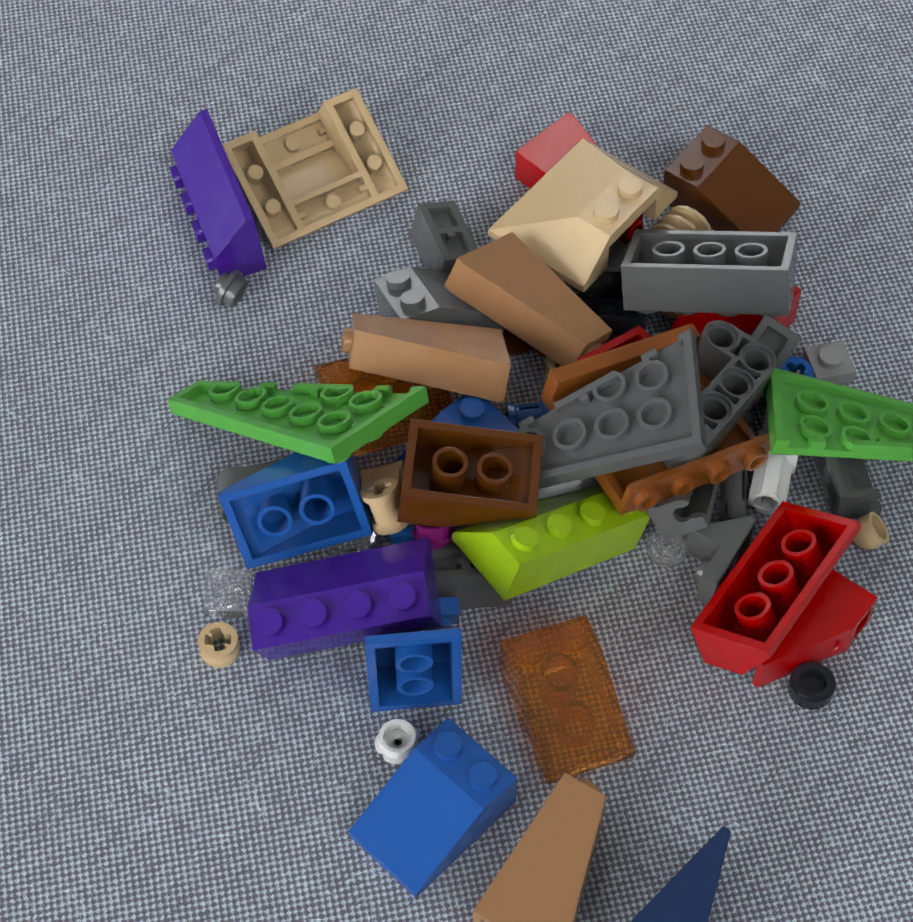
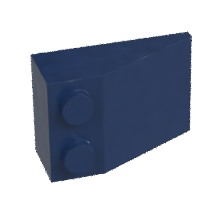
(692, 890)

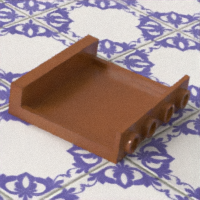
(650, 483)

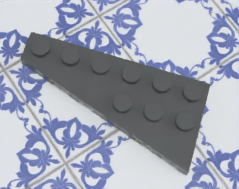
(625, 418)

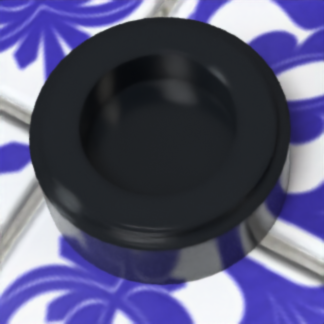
(811, 685)

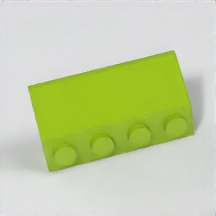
(561, 539)

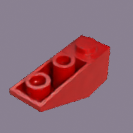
(823, 629)

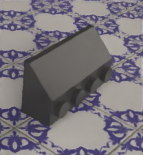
(709, 272)

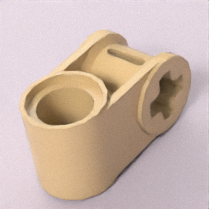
(382, 492)

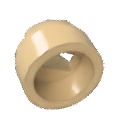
(873, 532)

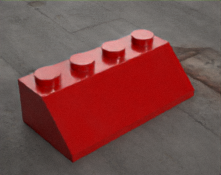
(771, 586)

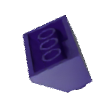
(215, 200)
(344, 599)

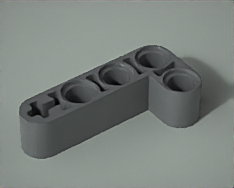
(739, 376)

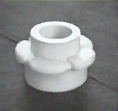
(396, 730)

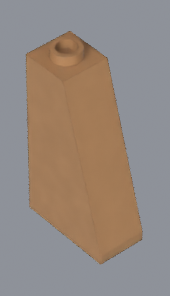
(527, 299)
(430, 354)
(551, 861)

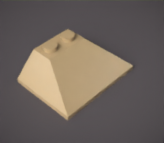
(315, 170)
(582, 211)

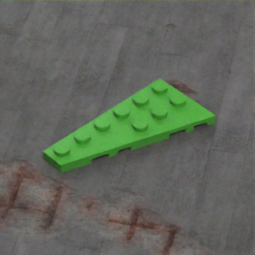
(309, 420)
(835, 420)

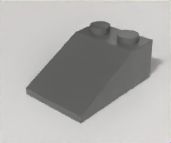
(422, 296)

